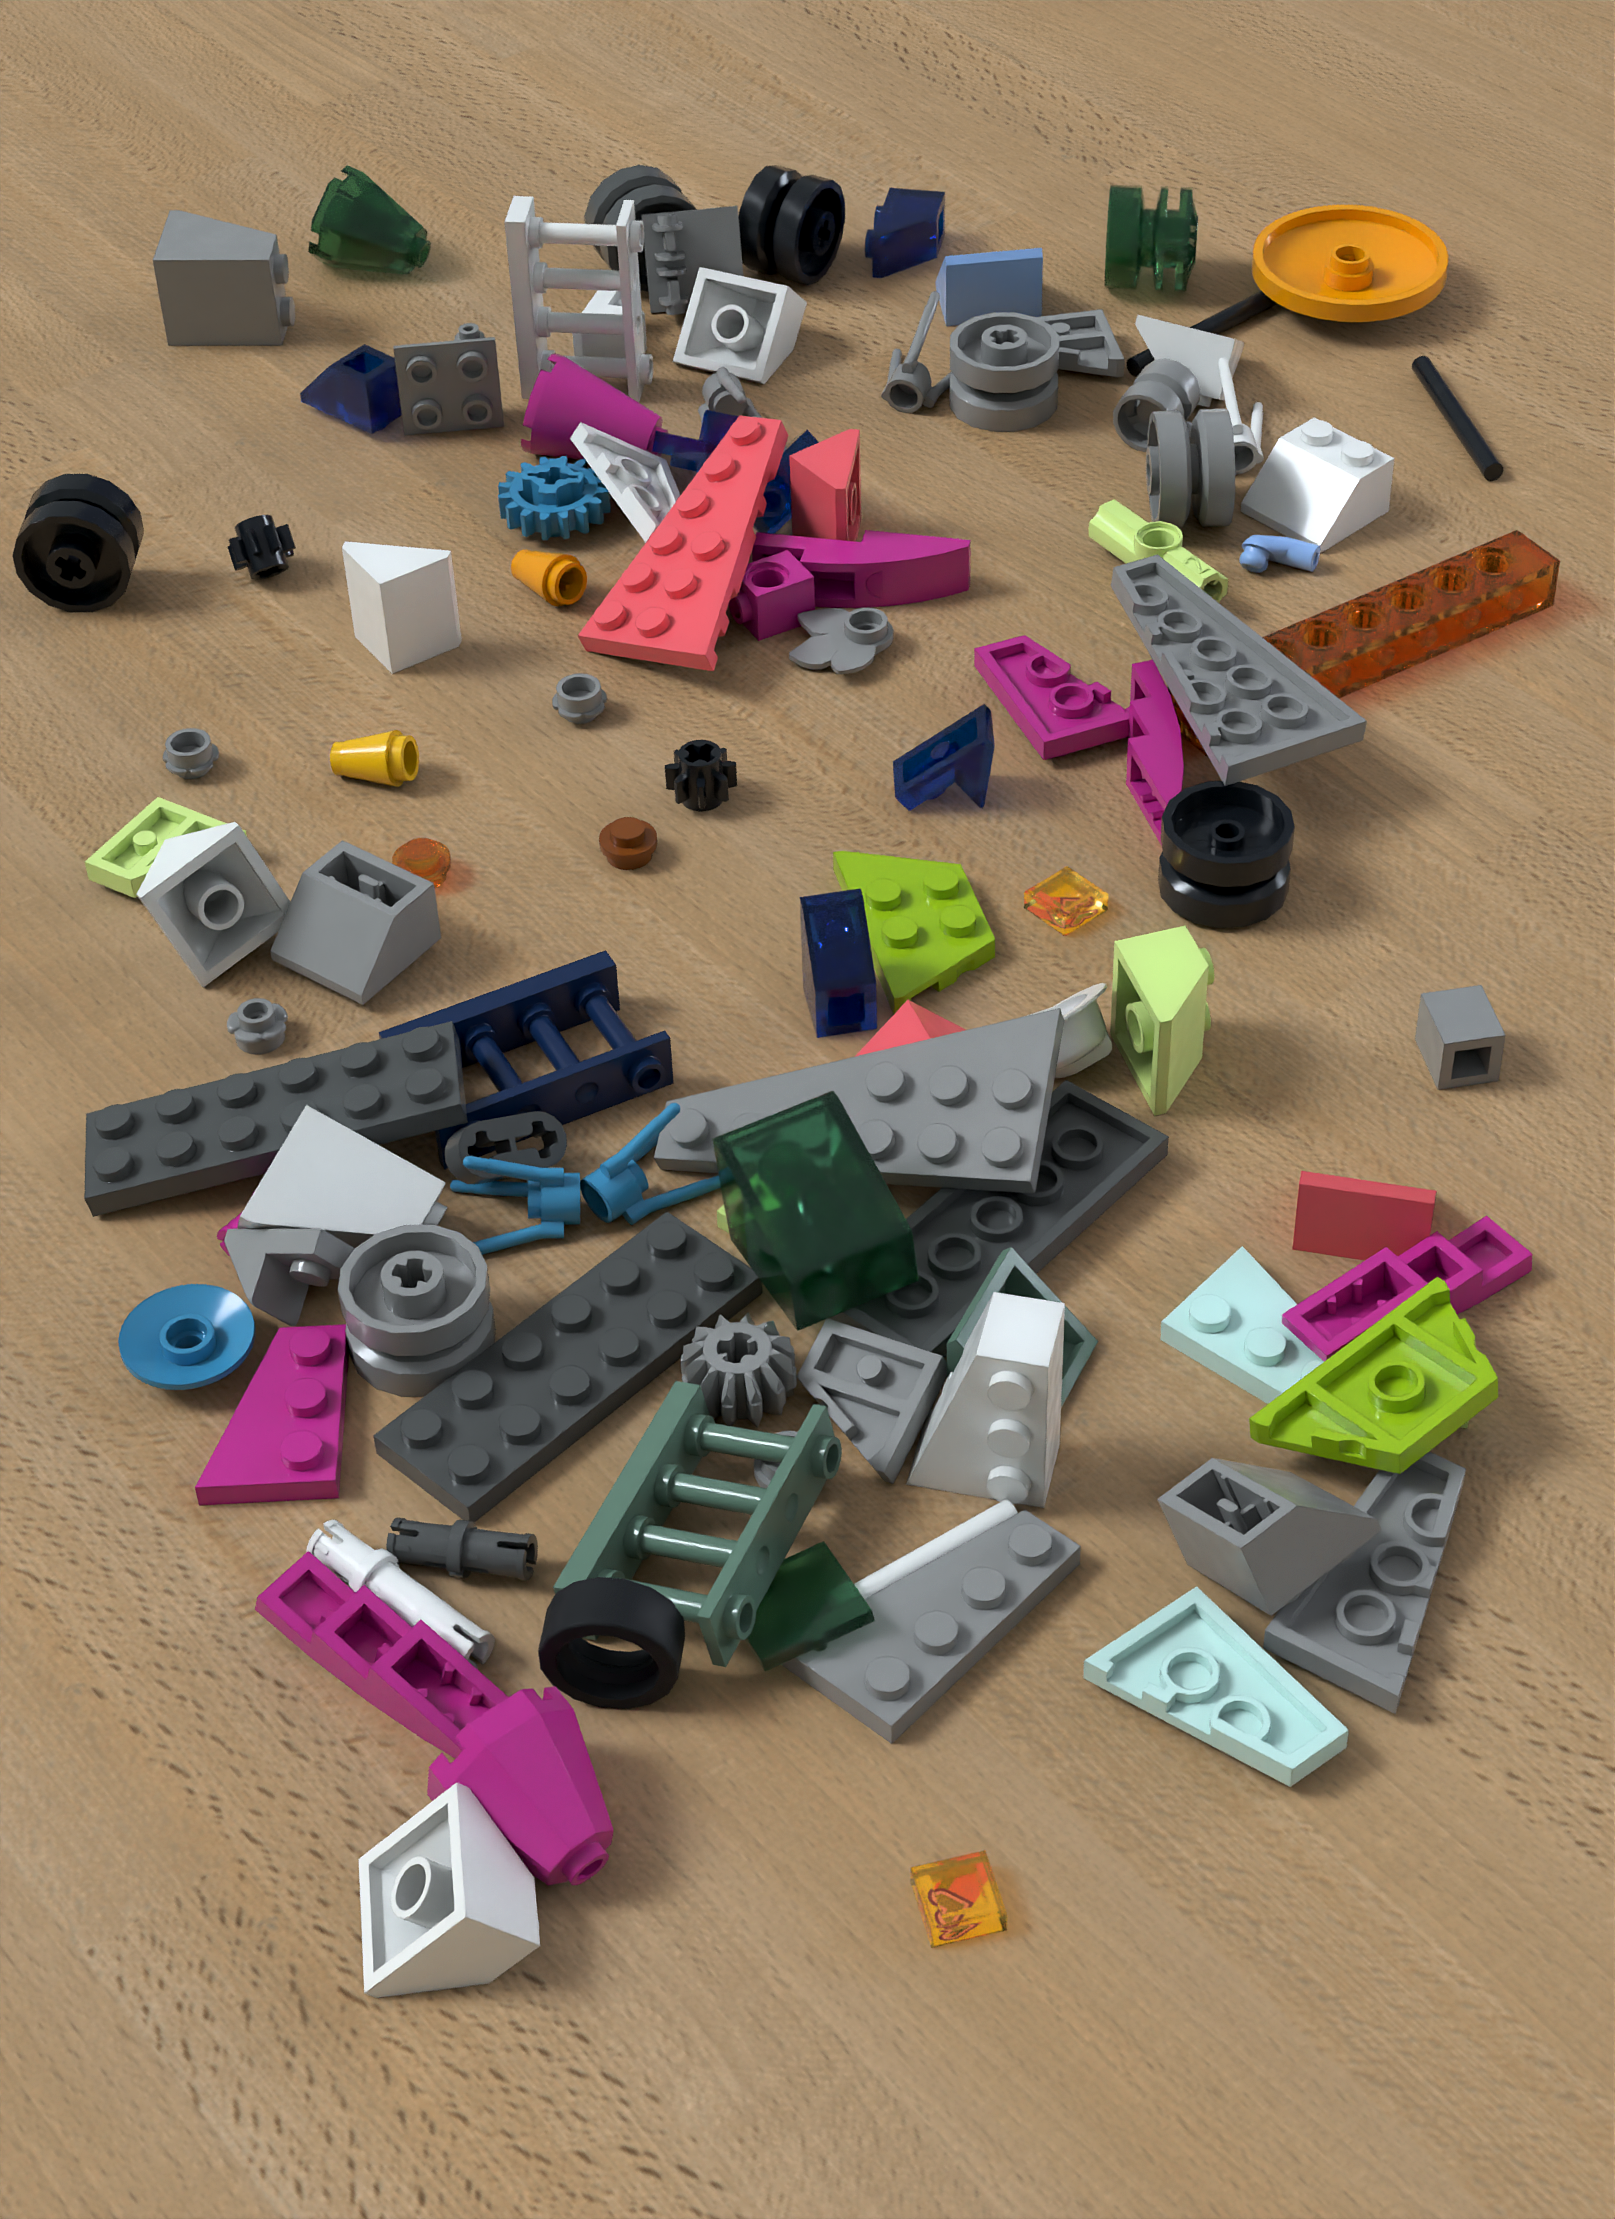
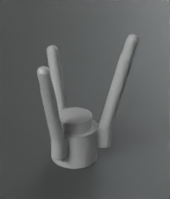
(910, 382)
(725, 395)

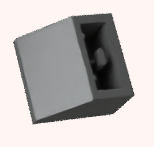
(356, 922)
(1262, 1530)

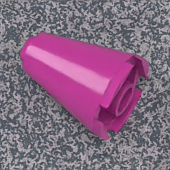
(576, 396)

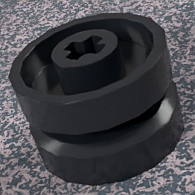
(791, 224)
(78, 543)
(1225, 854)

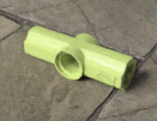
(1135, 539)

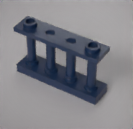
(538, 1012)

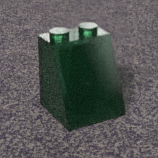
(813, 1211)

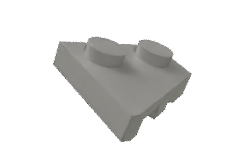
(1087, 343)
(873, 1390)

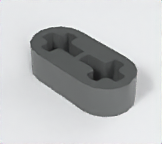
(503, 1134)

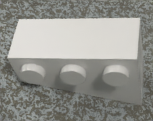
(999, 1408)

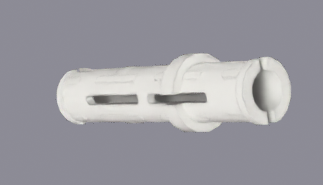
(378, 1570)

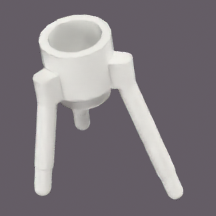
(1246, 440)

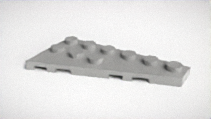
(1232, 685)
(929, 1111)

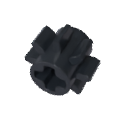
(261, 547)
(701, 775)

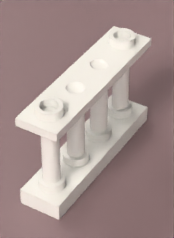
(532, 278)

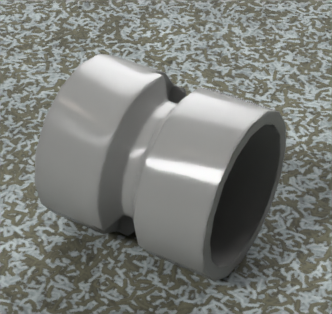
(1158, 387)

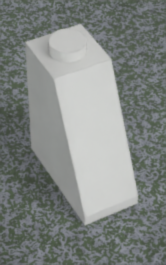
(340, 1185)

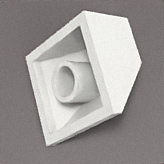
(739, 325)
(1193, 349)
(444, 1901)

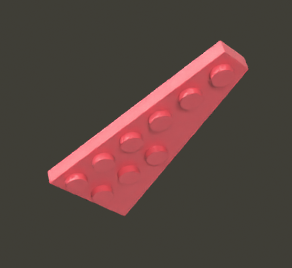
(682, 579)

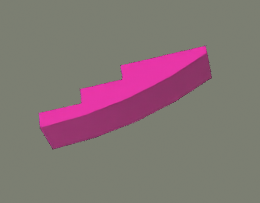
(1154, 745)
(1471, 1264)
(378, 1654)

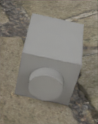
(1459, 1037)

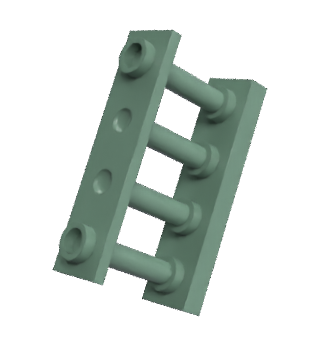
(661, 1478)

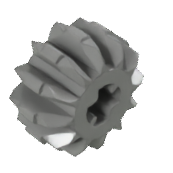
(741, 1369)

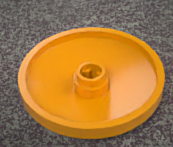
(1349, 263)

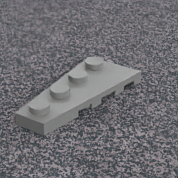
(1368, 1611)
(938, 1623)

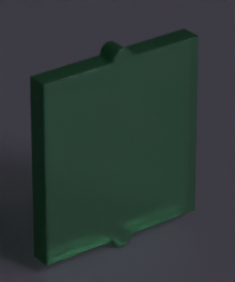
(806, 1608)

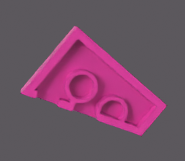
(1047, 701)
(287, 1425)

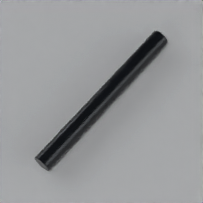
(1215, 324)
(1457, 418)

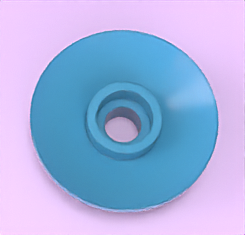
(186, 1336)

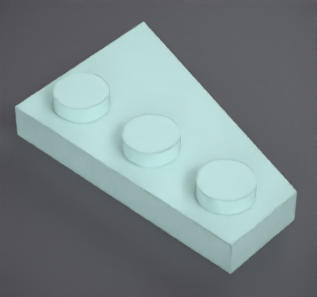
(1238, 1329)
(1220, 1687)

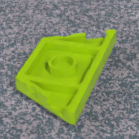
(919, 921)
(1387, 1390)

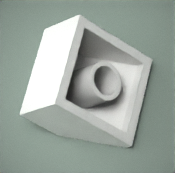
(1320, 485)

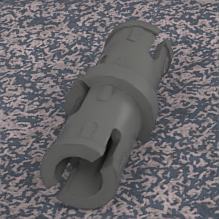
(463, 1548)

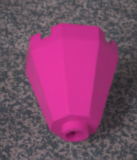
(535, 1784)

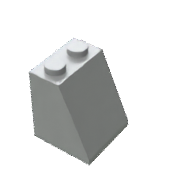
(221, 283)

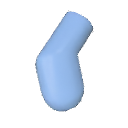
(1278, 549)

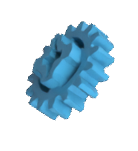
(553, 498)

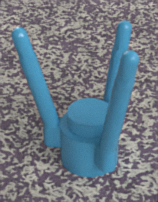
(619, 1181)
(550, 1194)

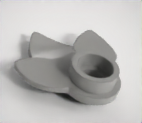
(842, 639)

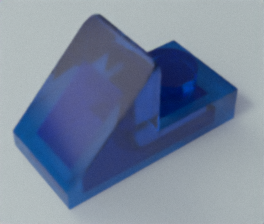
(952, 756)

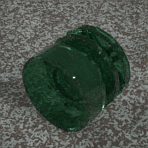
(1149, 237)

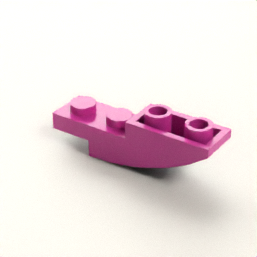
(879, 569)

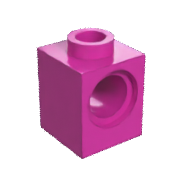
(773, 595)

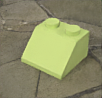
(1160, 1010)

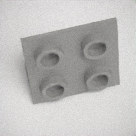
(681, 244)
(449, 384)

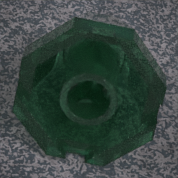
(366, 228)

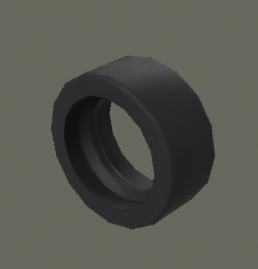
(615, 1610)

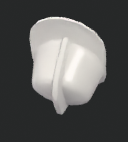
(1083, 1033)

